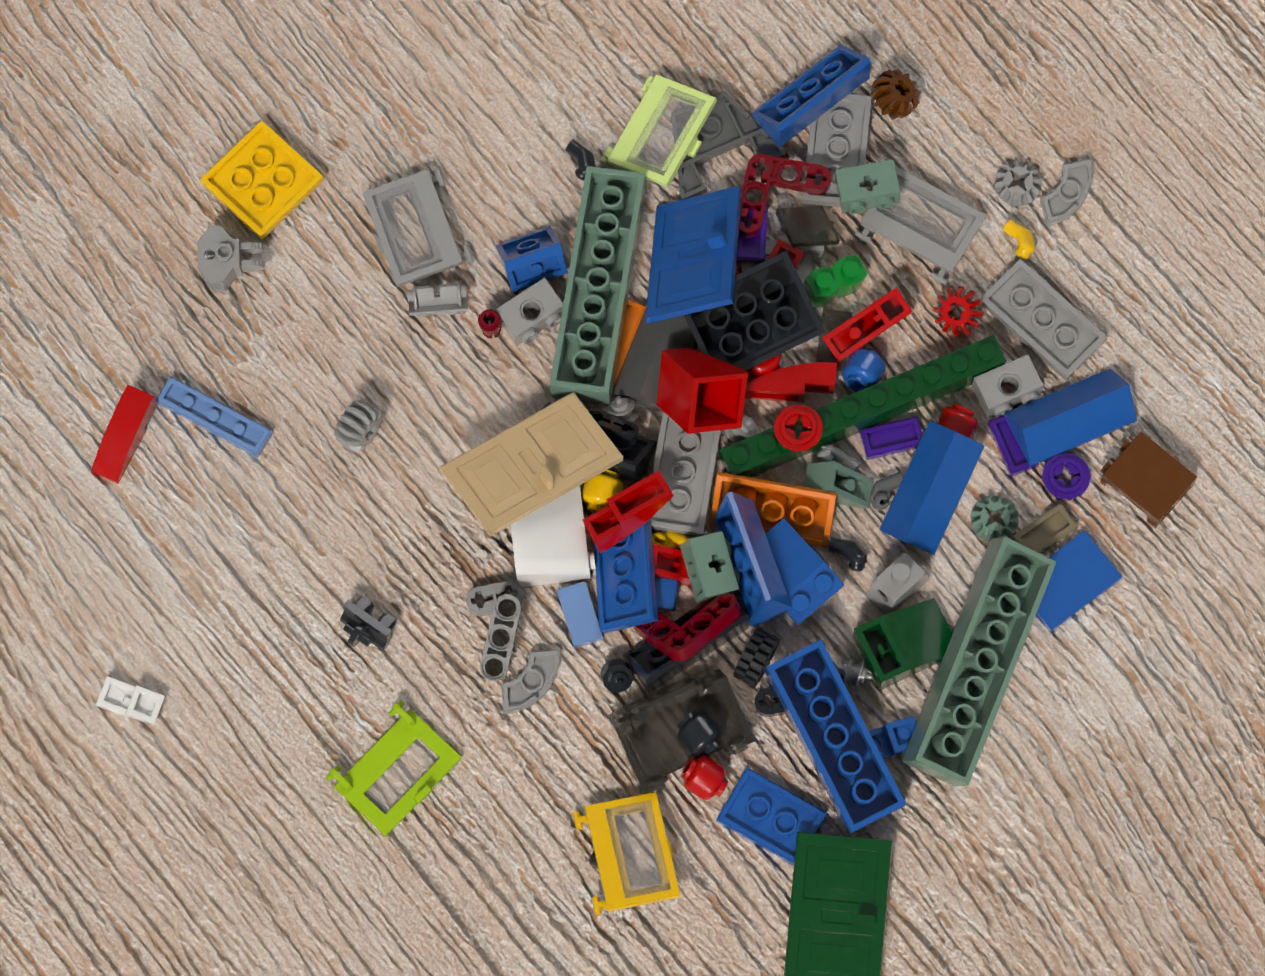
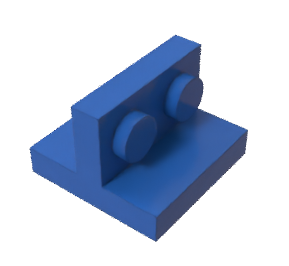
(532, 258)

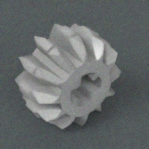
(358, 425)

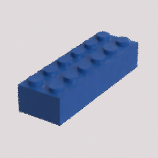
(835, 737)

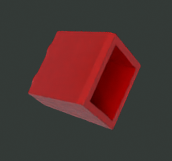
(701, 391)

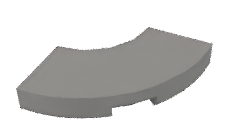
(1069, 194)
(532, 682)

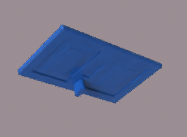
(694, 254)

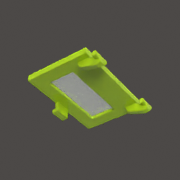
(396, 771)

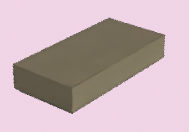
(1047, 530)

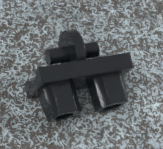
(364, 627)

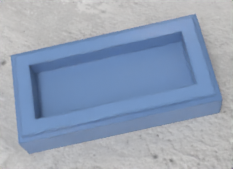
(579, 614)

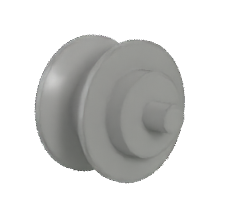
(623, 409)
(748, 429)
(854, 672)

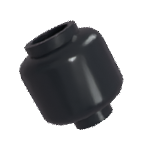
(700, 733)

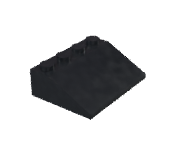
(765, 319)

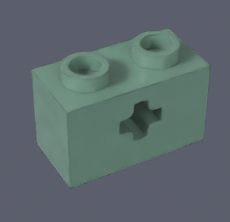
(878, 176)
(706, 581)

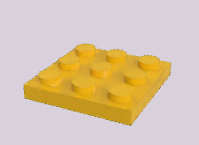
(261, 180)

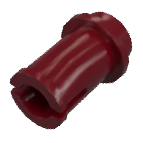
(488, 329)

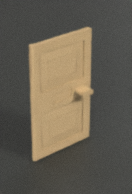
(531, 463)

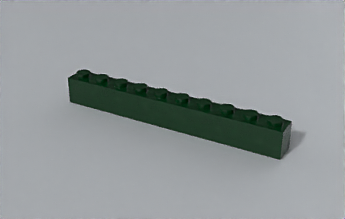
(869, 407)

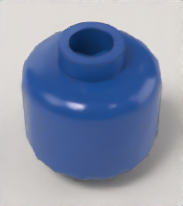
(863, 369)

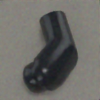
(583, 156)
(851, 550)

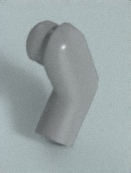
(832, 453)

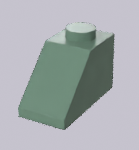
(851, 487)

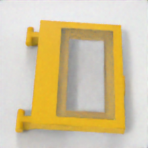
(630, 852)

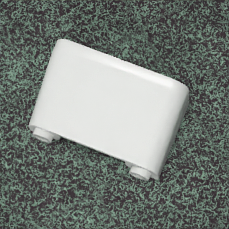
(552, 543)

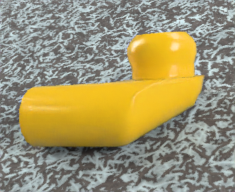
(1024, 239)
(669, 539)

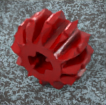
(949, 306)

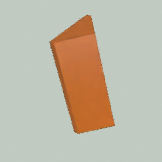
(804, 508)

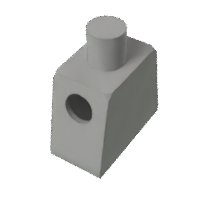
(898, 584)

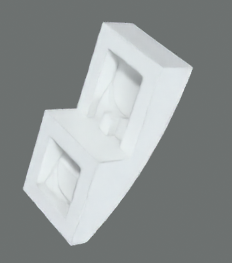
(130, 700)

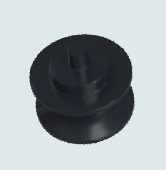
(616, 675)

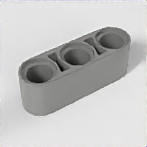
(497, 622)

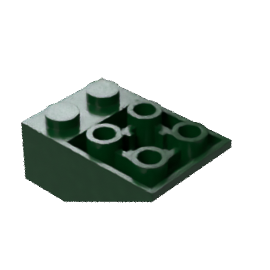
(903, 642)

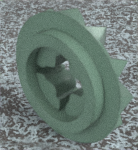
(994, 504)

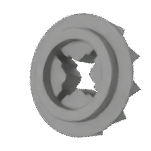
(1016, 195)

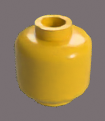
(601, 488)

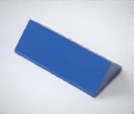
(812, 94)
(1072, 416)
(932, 487)
(751, 555)

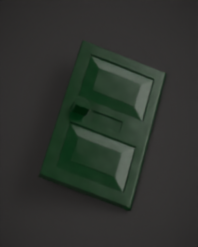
(838, 906)

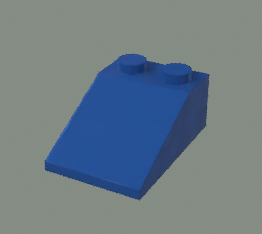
(803, 572)

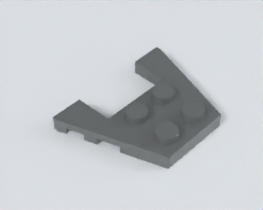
(724, 130)

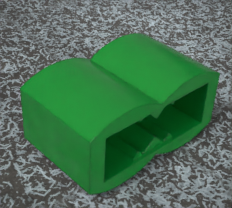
(835, 281)

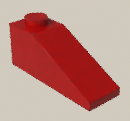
(867, 324)

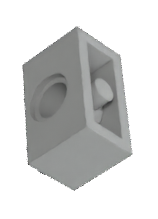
(537, 297)
(1018, 373)

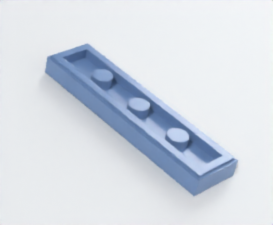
(214, 417)

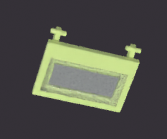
(661, 130)

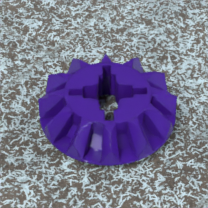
(1074, 466)

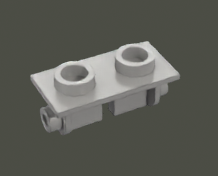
(423, 302)

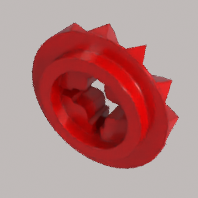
(788, 418)

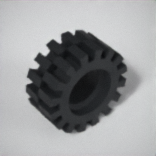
(756, 657)

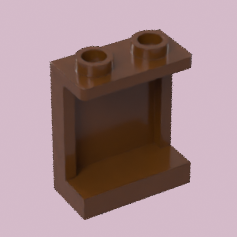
(1148, 477)

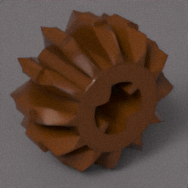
(895, 94)

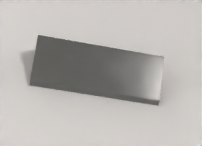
(642, 365)

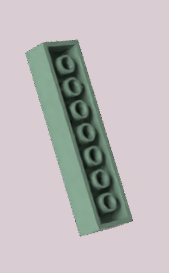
(598, 285)
(979, 661)

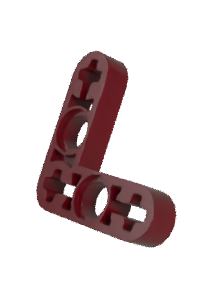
(772, 177)
(724, 609)

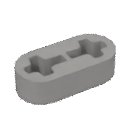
(493, 591)

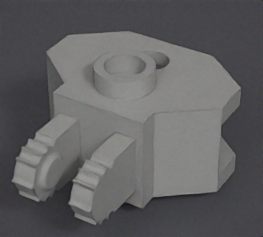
(222, 258)

